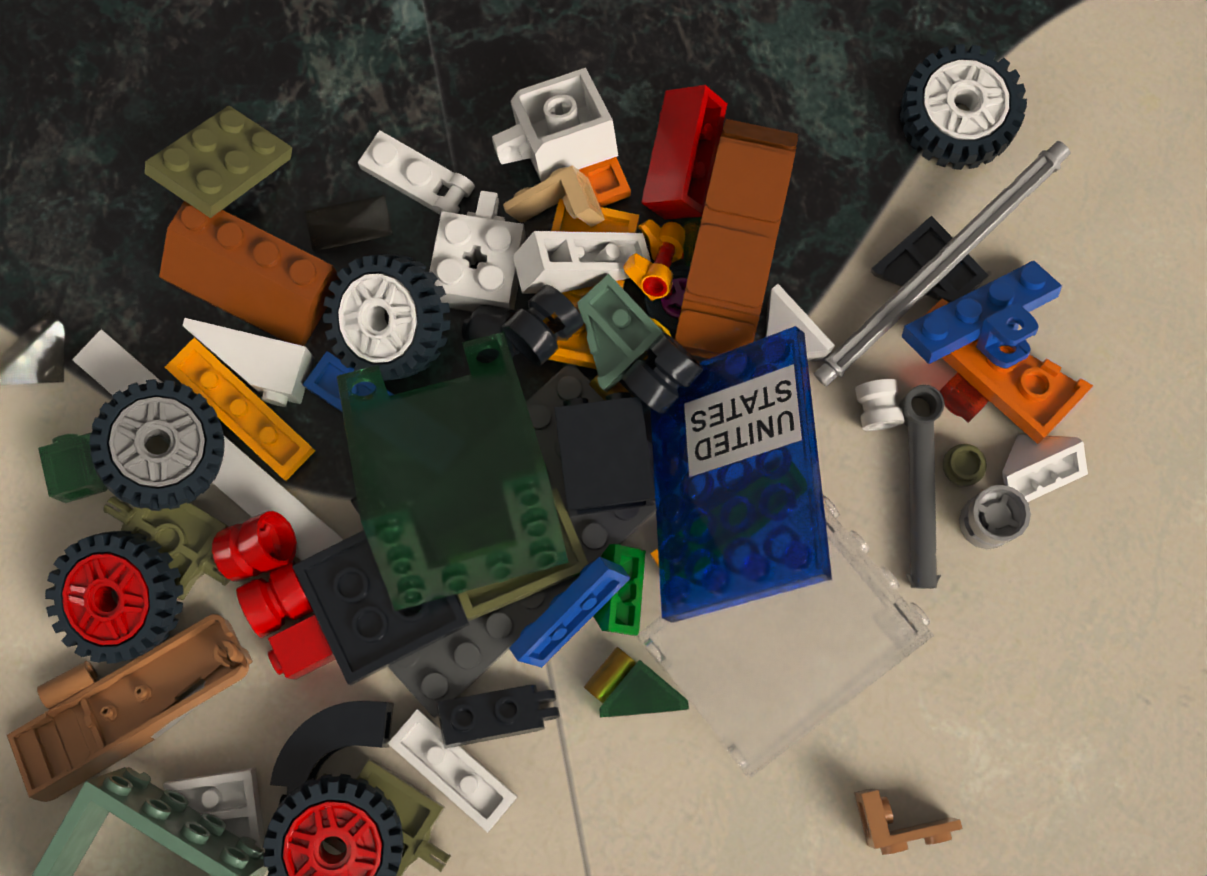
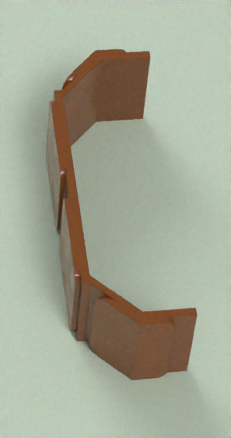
(736, 239)

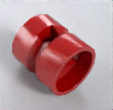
(254, 546)
(269, 602)

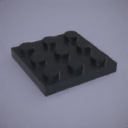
(359, 615)

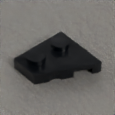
(922, 247)

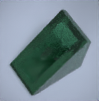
(642, 693)

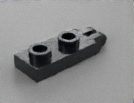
(494, 715)

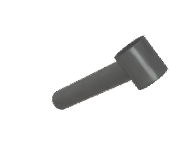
(922, 486)

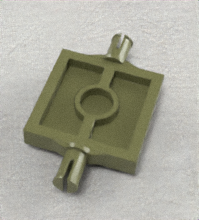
(181, 532)
(416, 812)

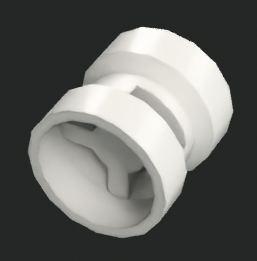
(879, 404)

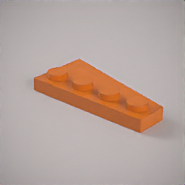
(1028, 393)

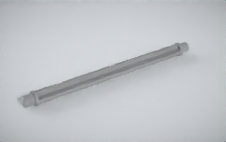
(942, 263)

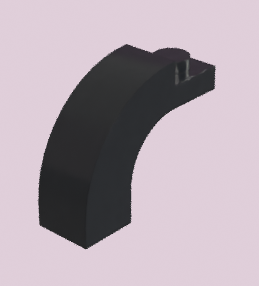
(327, 733)

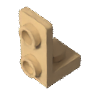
(562, 183)

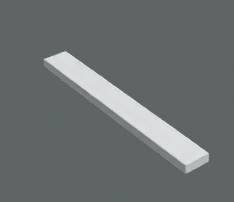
(238, 475)

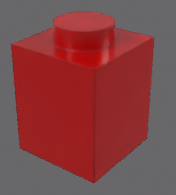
(300, 649)

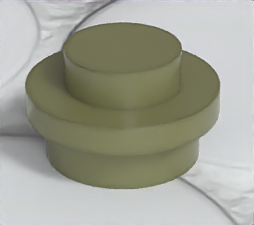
(964, 465)

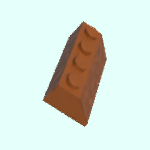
(247, 273)

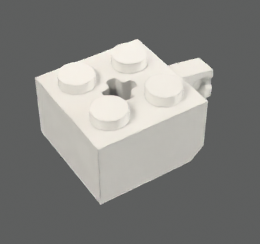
(558, 126)
(472, 239)

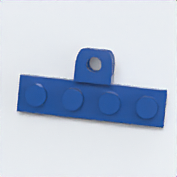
(987, 315)

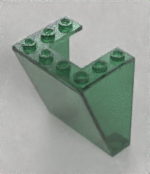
(451, 480)

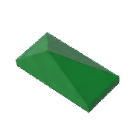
(623, 610)

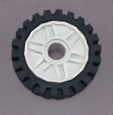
(968, 79)
(413, 309)

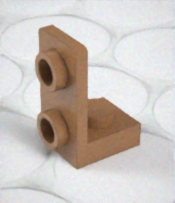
(877, 814)

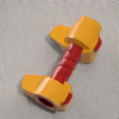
(665, 248)

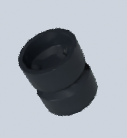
(534, 337)
(662, 373)

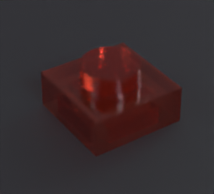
(962, 398)

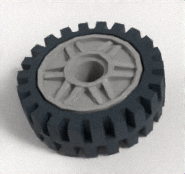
(148, 412)

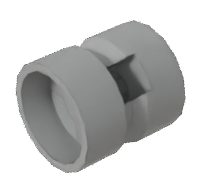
(994, 517)

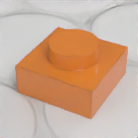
(607, 181)

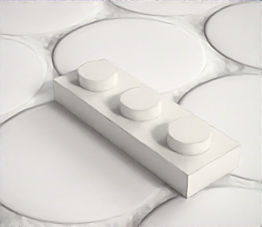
(453, 771)

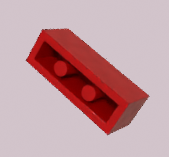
(684, 152)

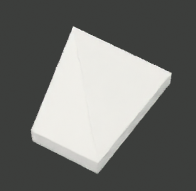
(785, 314)
(1044, 466)

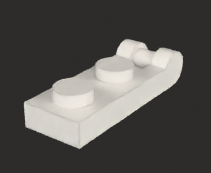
(414, 174)

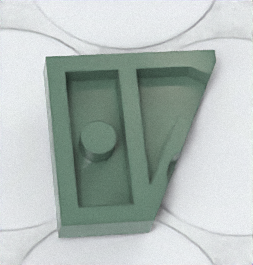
(615, 330)

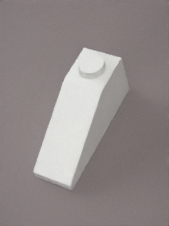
(574, 258)
(266, 364)

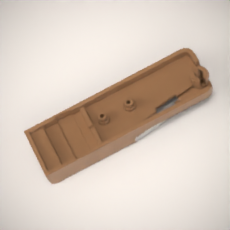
(126, 708)

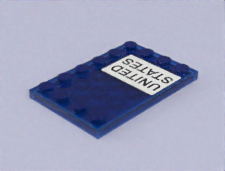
(739, 482)

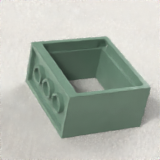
(156, 814)

